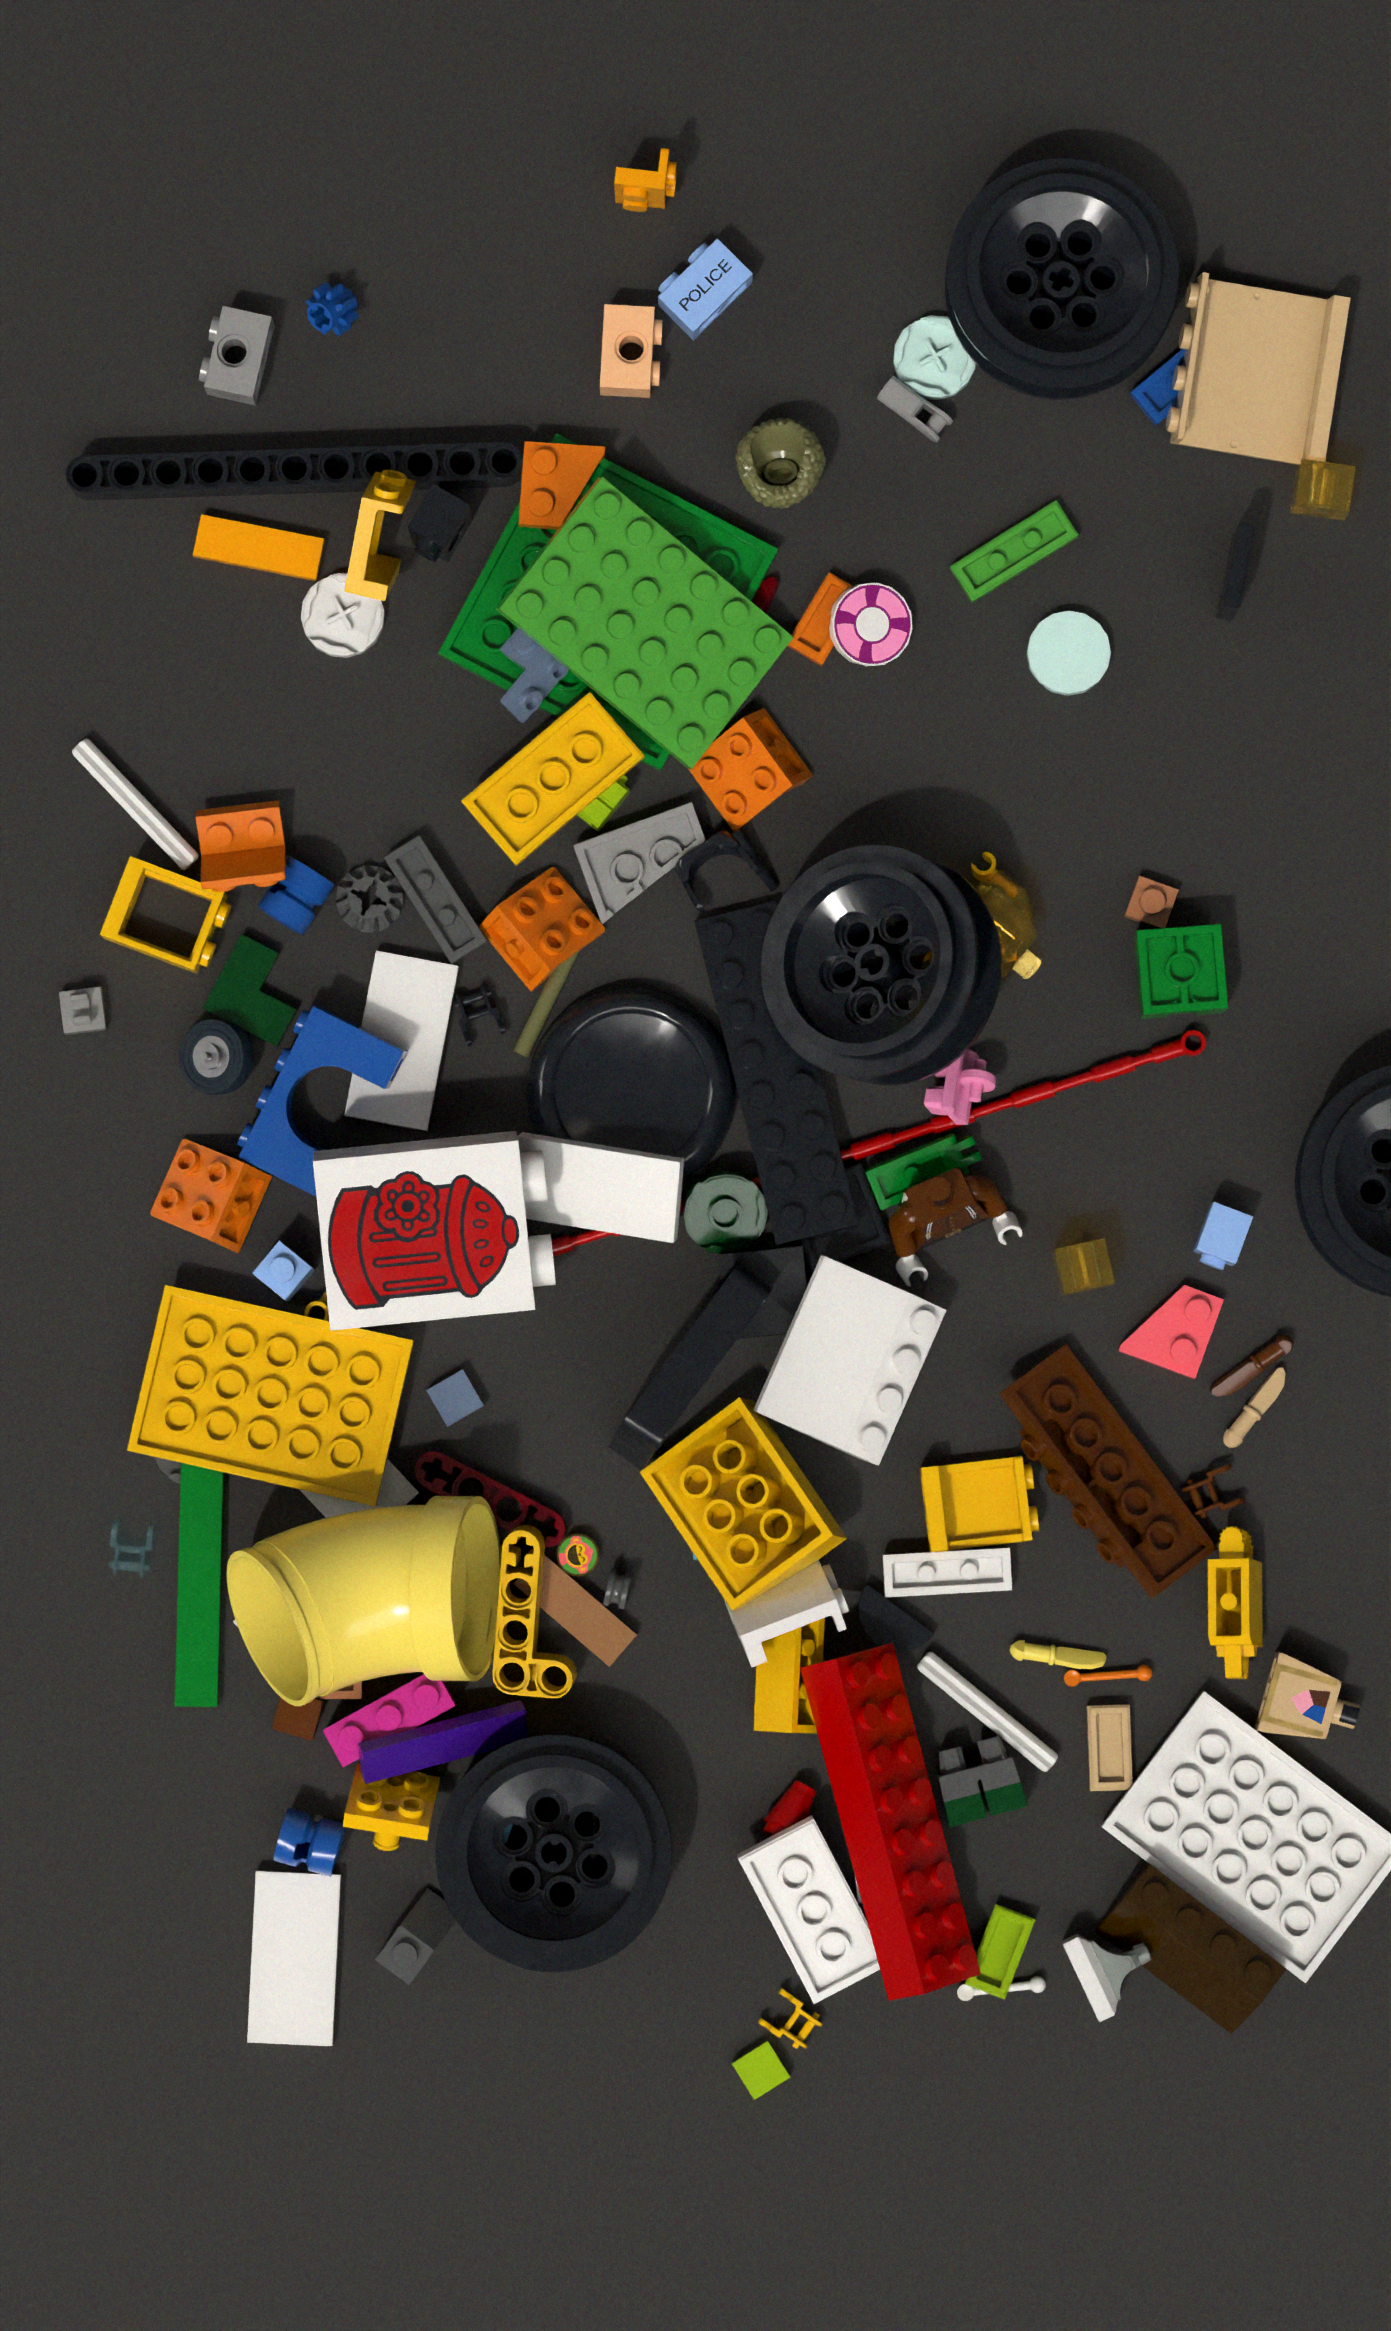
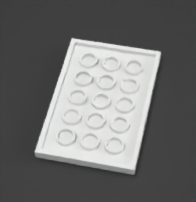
(1253, 1836)

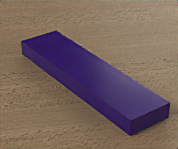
(442, 1741)

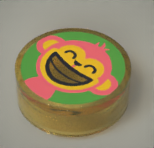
(577, 1555)

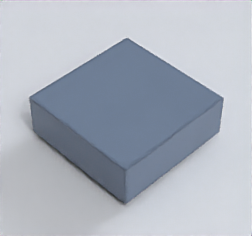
(455, 1398)

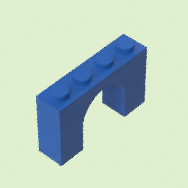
(322, 1041)

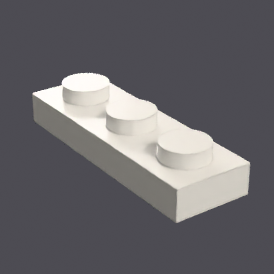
(947, 1572)

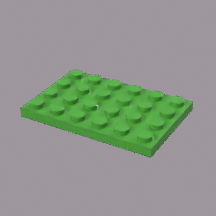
(644, 622)

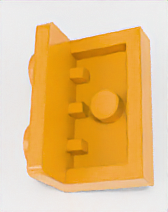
(646, 188)

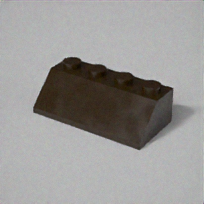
(1191, 1948)

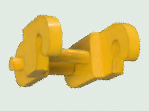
(806, 2029)

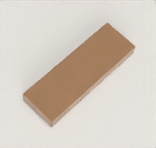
(580, 1613)

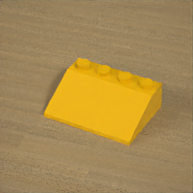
(742, 1504)

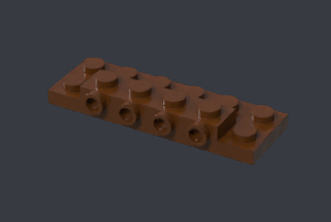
(1105, 1473)

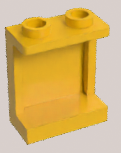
(370, 572)
(978, 1503)

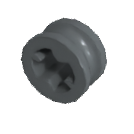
(617, 1589)

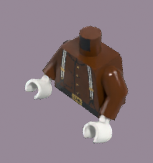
(944, 1209)

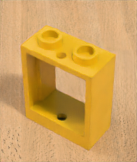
(126, 898)

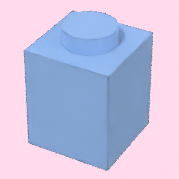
(1222, 1236)
(283, 1271)

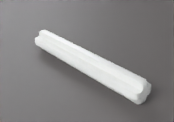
(135, 804)
(987, 1711)

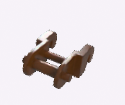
(1200, 1508)

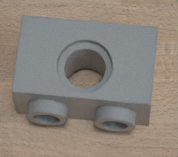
(241, 380)

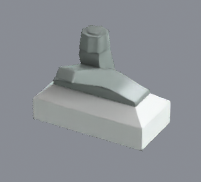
(1102, 1971)

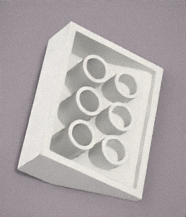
(849, 1360)

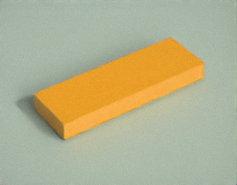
(258, 547)

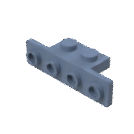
(537, 680)

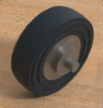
(216, 1056)

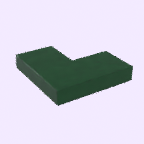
(239, 994)

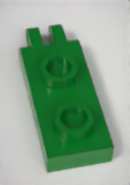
(915, 1166)

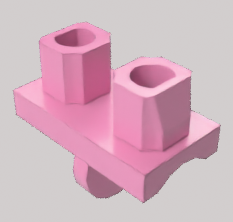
(962, 1086)

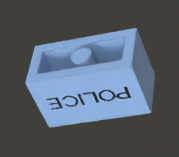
(704, 288)

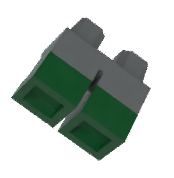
(960, 1785)

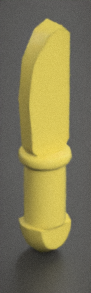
(1058, 1655)

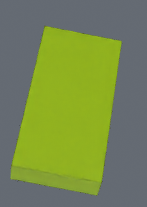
(1001, 1951)

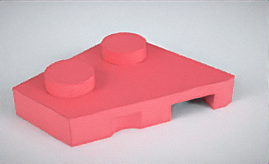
(1176, 1332)

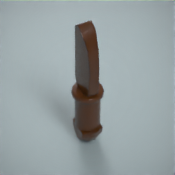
(1250, 1368)

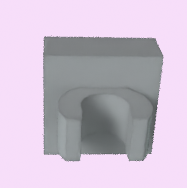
(83, 1010)

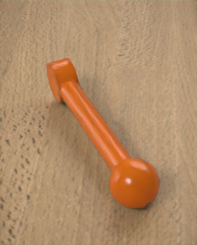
(1073, 1678)

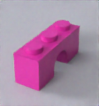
(391, 1714)

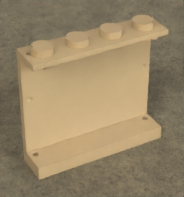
(1257, 371)

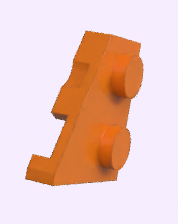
(554, 480)

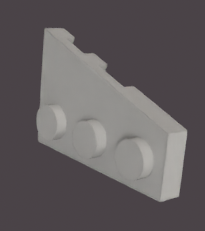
(635, 856)

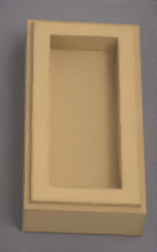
(1109, 1747)

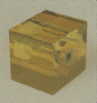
(1323, 489)
(1083, 1267)

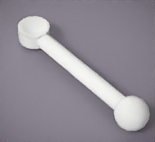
(1036, 1984)

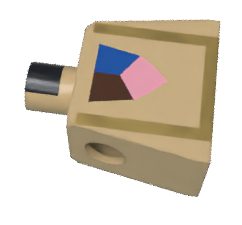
(1302, 1701)

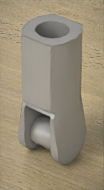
(909, 404)

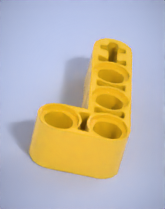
(526, 1611)

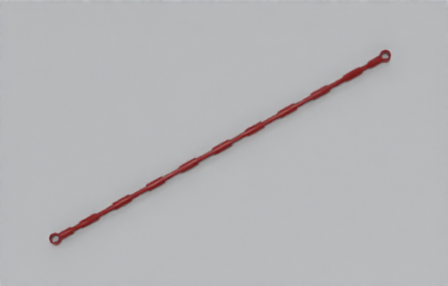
(944, 1122)

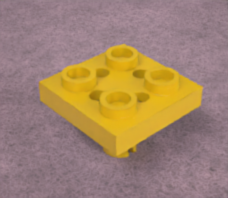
(392, 1807)

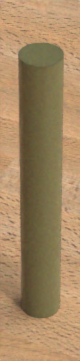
(543, 1008)

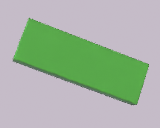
(1014, 551)

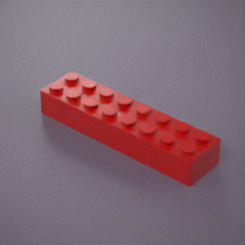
(890, 1822)

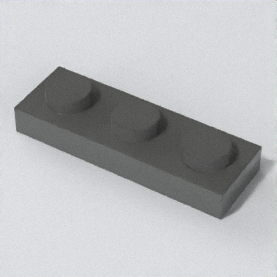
(435, 900)

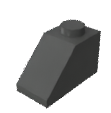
(417, 1937)

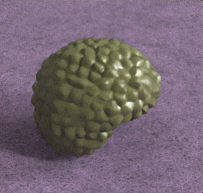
(780, 462)

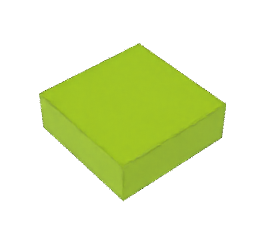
(760, 2070)

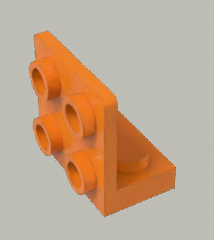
(749, 768)
(241, 846)
(541, 927)
(210, 1195)

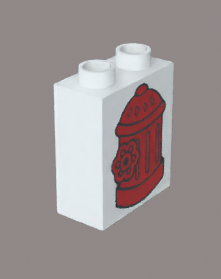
(430, 1229)

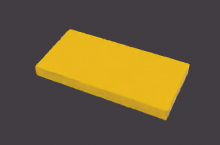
(552, 779)

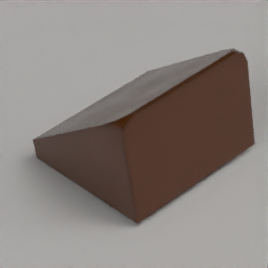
(298, 1720)

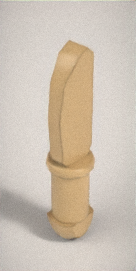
(1256, 1407)

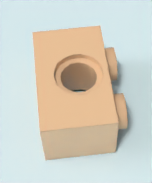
(629, 325)

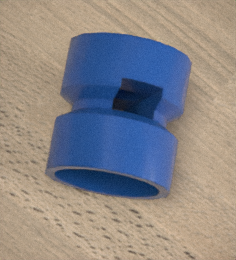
(296, 896)
(309, 1842)

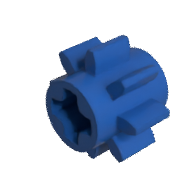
(332, 309)

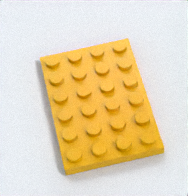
(270, 1395)

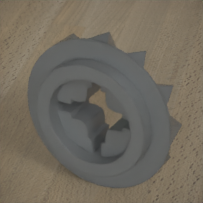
(378, 916)

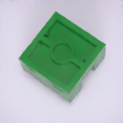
(1180, 971)

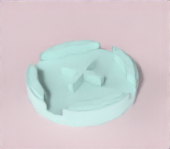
(932, 359)
(1068, 653)

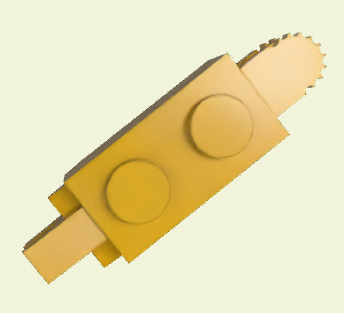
(1235, 1602)

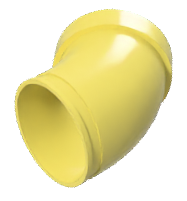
(371, 1597)

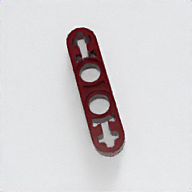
(493, 1494)

